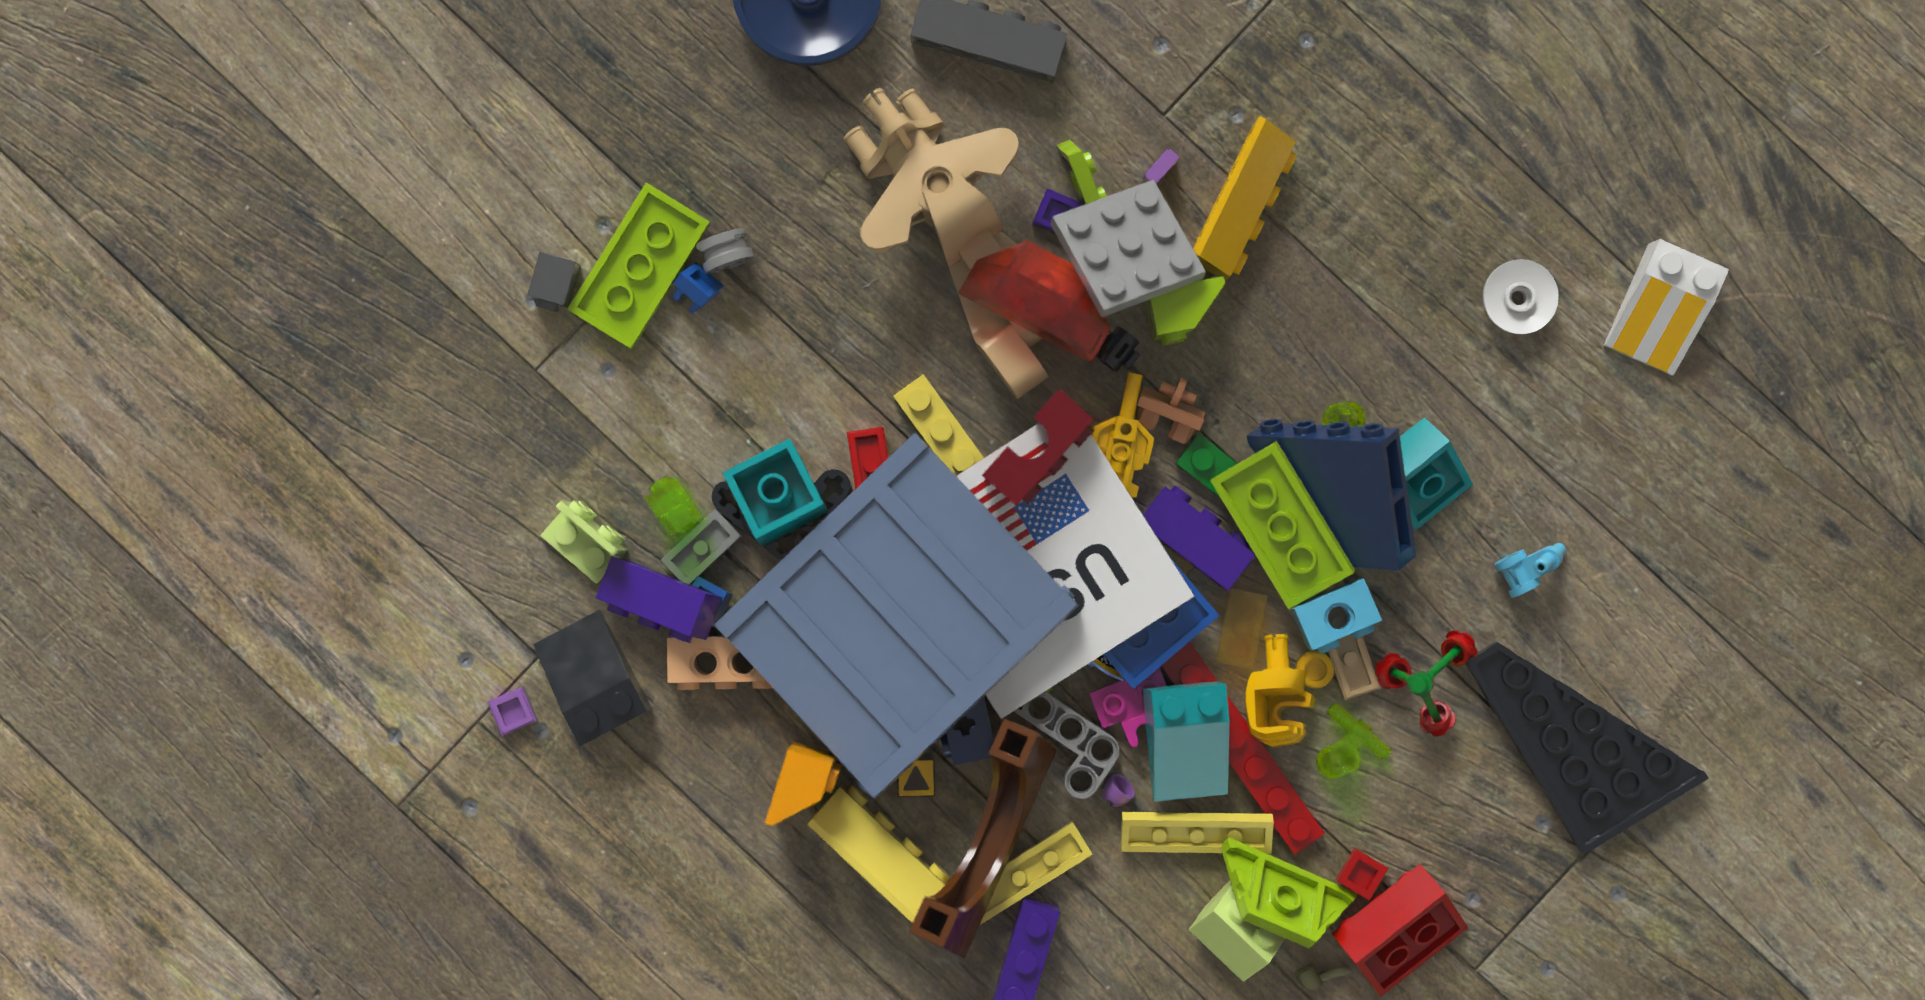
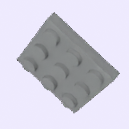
(1127, 248)

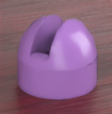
(1117, 790)

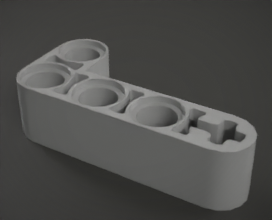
(1080, 744)

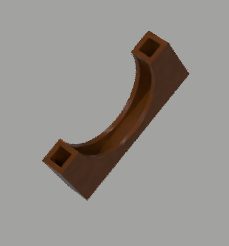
(955, 912)

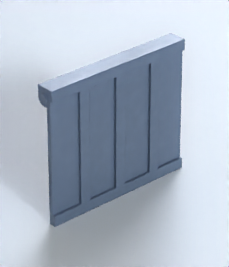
(896, 615)

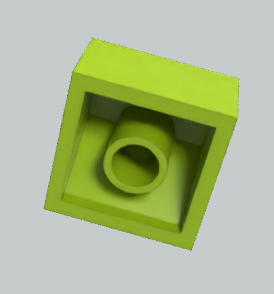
(1180, 310)

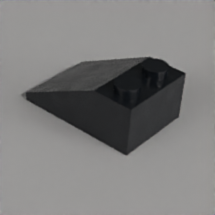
(591, 678)

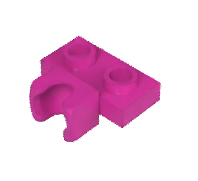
(1124, 705)

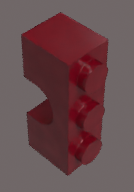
(1065, 425)

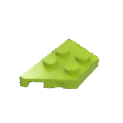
(1282, 895)

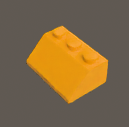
(802, 780)

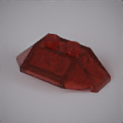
(1040, 296)

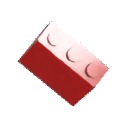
(1400, 929)

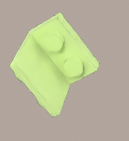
(583, 540)

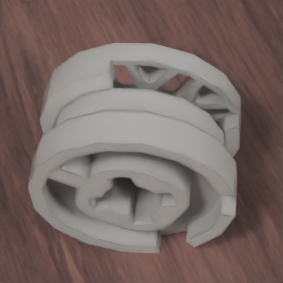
(725, 250)

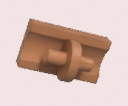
(1185, 416)

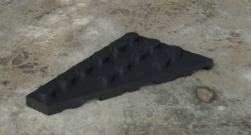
(1583, 758)

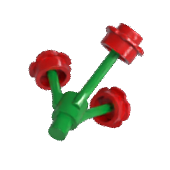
(1396, 673)

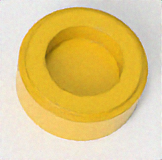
(1317, 667)

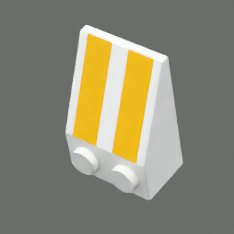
(1665, 306)

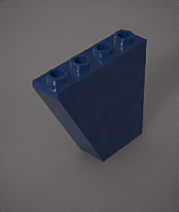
(1354, 482)

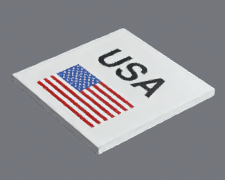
(1095, 545)

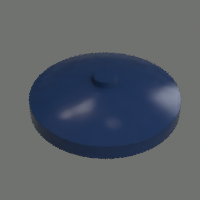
(807, 29)

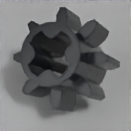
(1118, 350)

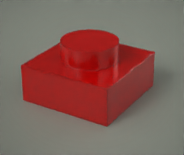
(1361, 873)

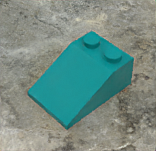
(1187, 740)

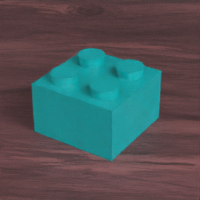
(775, 492)

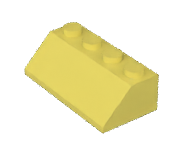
(877, 851)

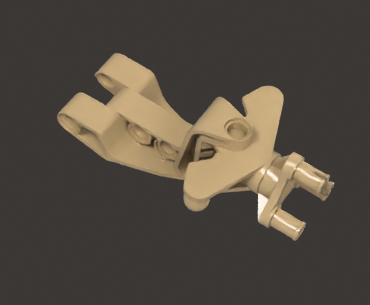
(937, 187)

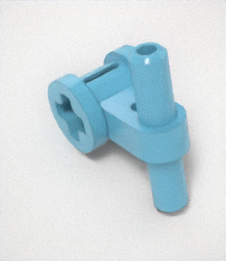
(1523, 571)

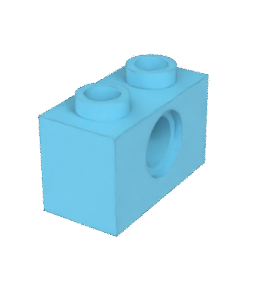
(1360, 613)

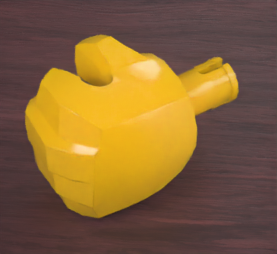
(1273, 691)

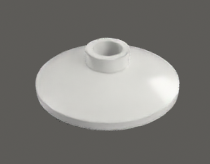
(1538, 291)

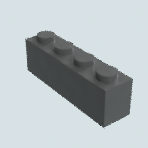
(990, 37)

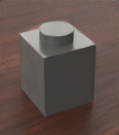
(553, 281)

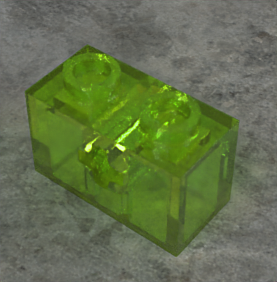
(675, 505)

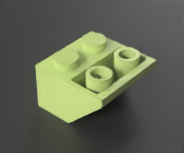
(1234, 941)

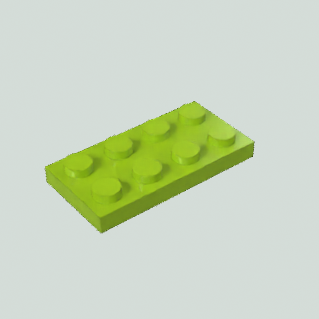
(639, 266)
(1282, 525)

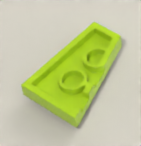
(1082, 171)

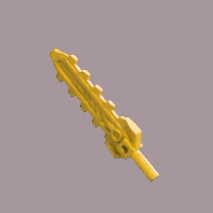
(1125, 440)

